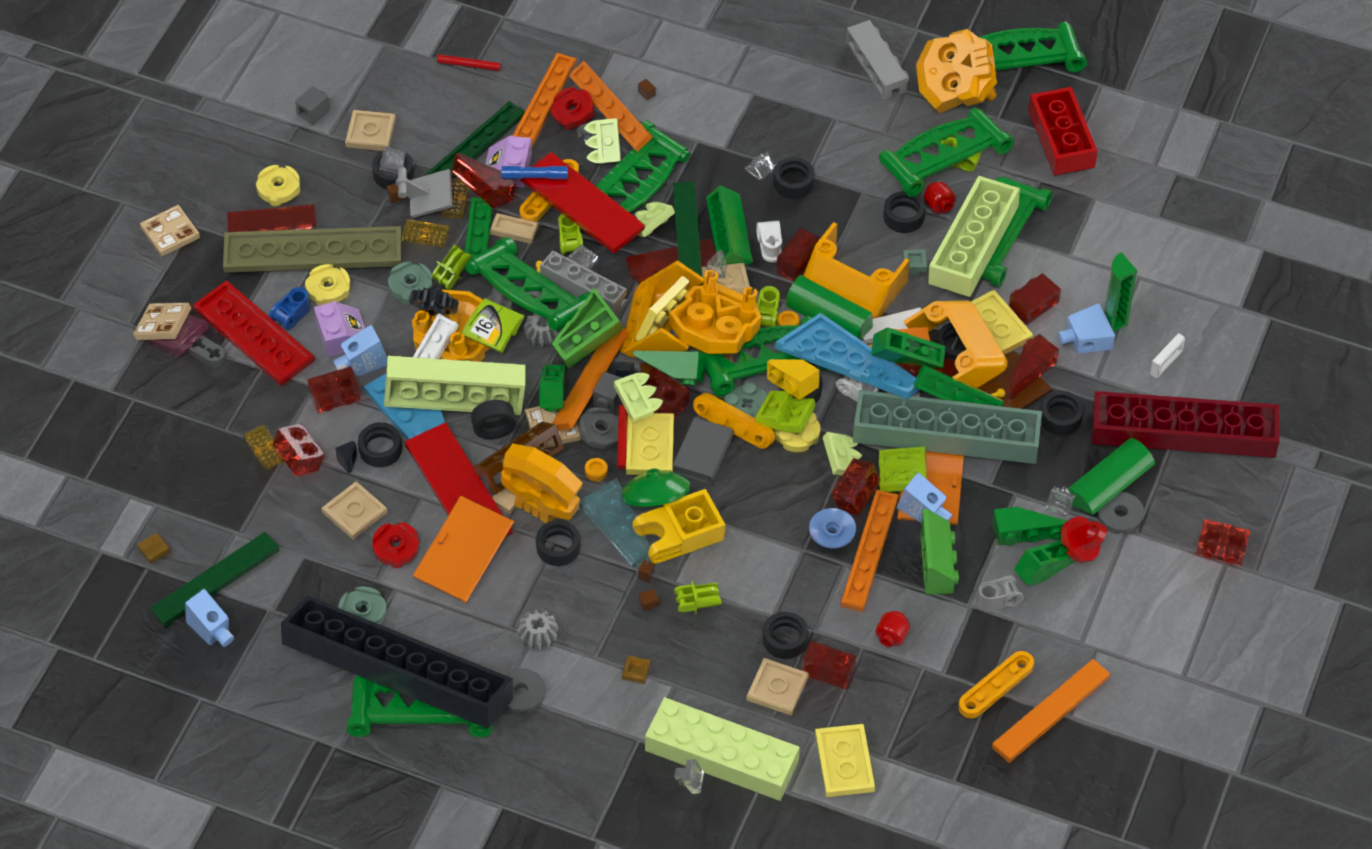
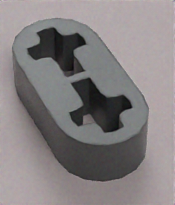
(204, 354)

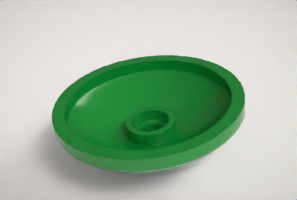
(655, 488)

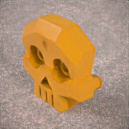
(939, 73)
(716, 317)
(459, 347)
(540, 483)

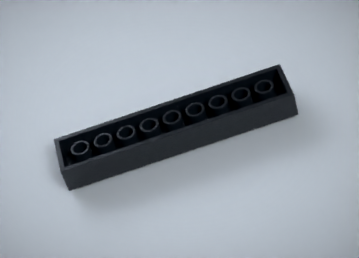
(397, 661)

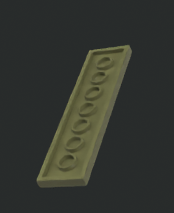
(312, 248)

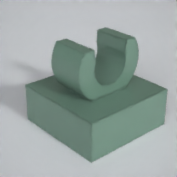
(917, 261)

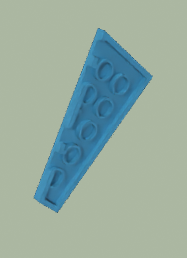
(838, 350)
(408, 421)

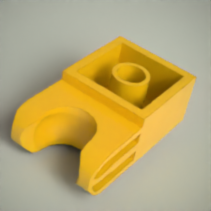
(682, 526)

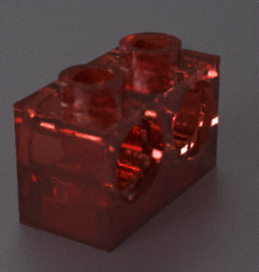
(333, 389)
(674, 395)
(298, 449)
(856, 486)
(1223, 538)
(829, 665)

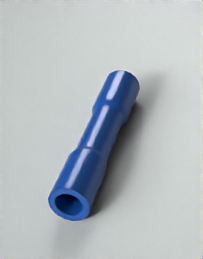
(548, 172)

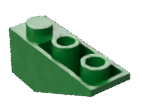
(1023, 525)

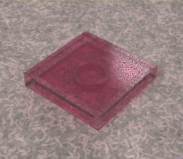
(189, 332)

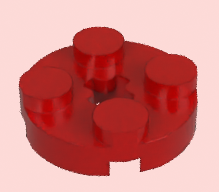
(576, 117)
(398, 555)

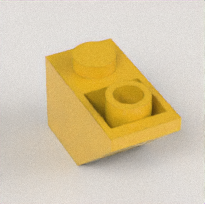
(793, 376)

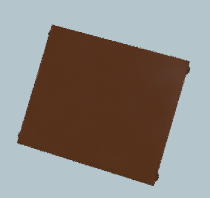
(1025, 398)

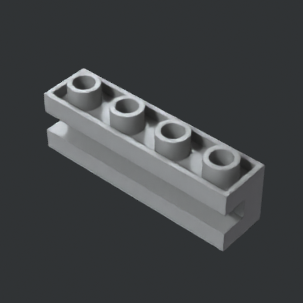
(877, 59)
(579, 279)

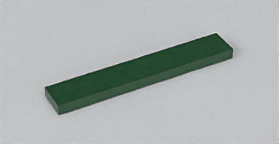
(483, 137)
(687, 225)
(216, 577)

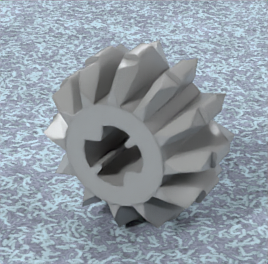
(538, 331)
(538, 629)

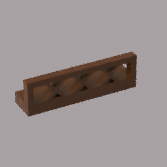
(533, 437)

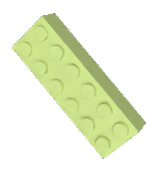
(974, 236)
(451, 384)
(722, 748)

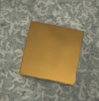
(153, 548)
(636, 669)

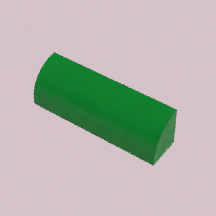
(729, 225)
(1120, 292)
(811, 299)
(1111, 476)

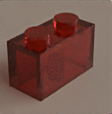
(796, 255)
(1034, 298)

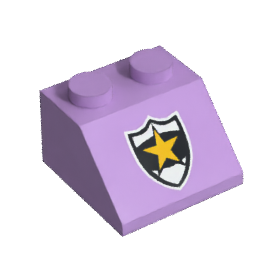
(510, 152)
(337, 324)

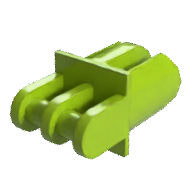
(452, 263)
(697, 596)

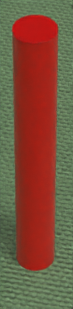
(481, 64)
(622, 438)

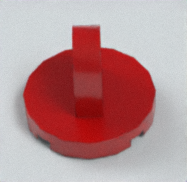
(1083, 538)

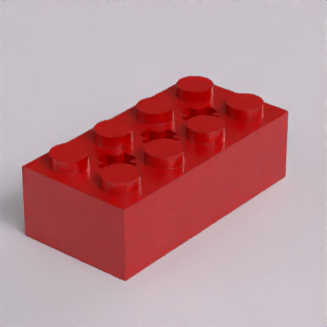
(1062, 131)

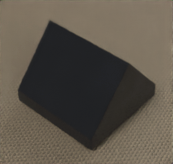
(622, 369)
(347, 455)

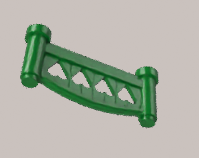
(1064, 49)
(625, 170)
(911, 174)
(1028, 199)
(503, 256)
(723, 371)
(368, 711)

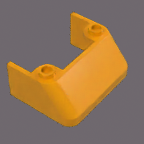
(871, 292)
(644, 298)
(983, 355)

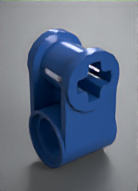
(291, 308)

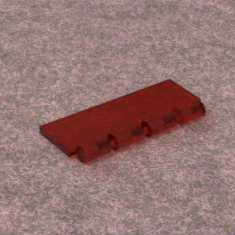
(275, 219)
(650, 263)

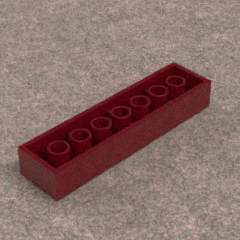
(1186, 424)

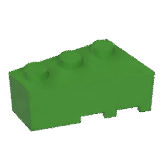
(587, 330)

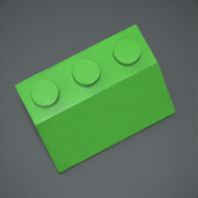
(938, 554)

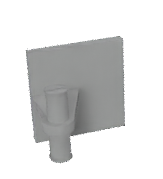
(426, 193)

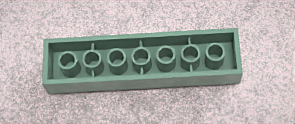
(947, 426)

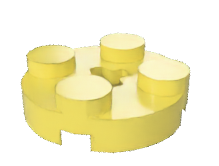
(278, 194)
(323, 274)
(802, 441)

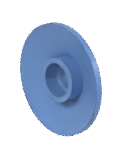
(832, 520)

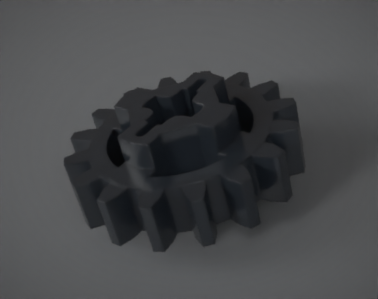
(433, 301)

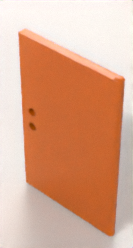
(943, 472)
(468, 546)

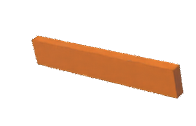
(540, 105)
(611, 106)
(587, 382)
(869, 550)
(1050, 710)

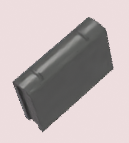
(703, 451)

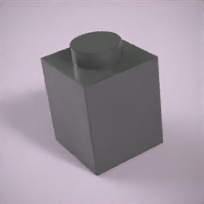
(312, 105)
(605, 394)

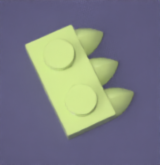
(605, 141)
(656, 214)
(636, 396)
(840, 451)

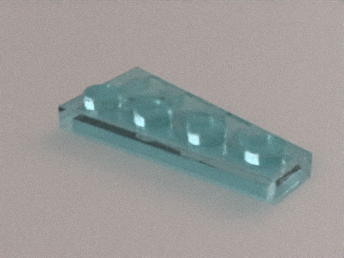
(615, 521)

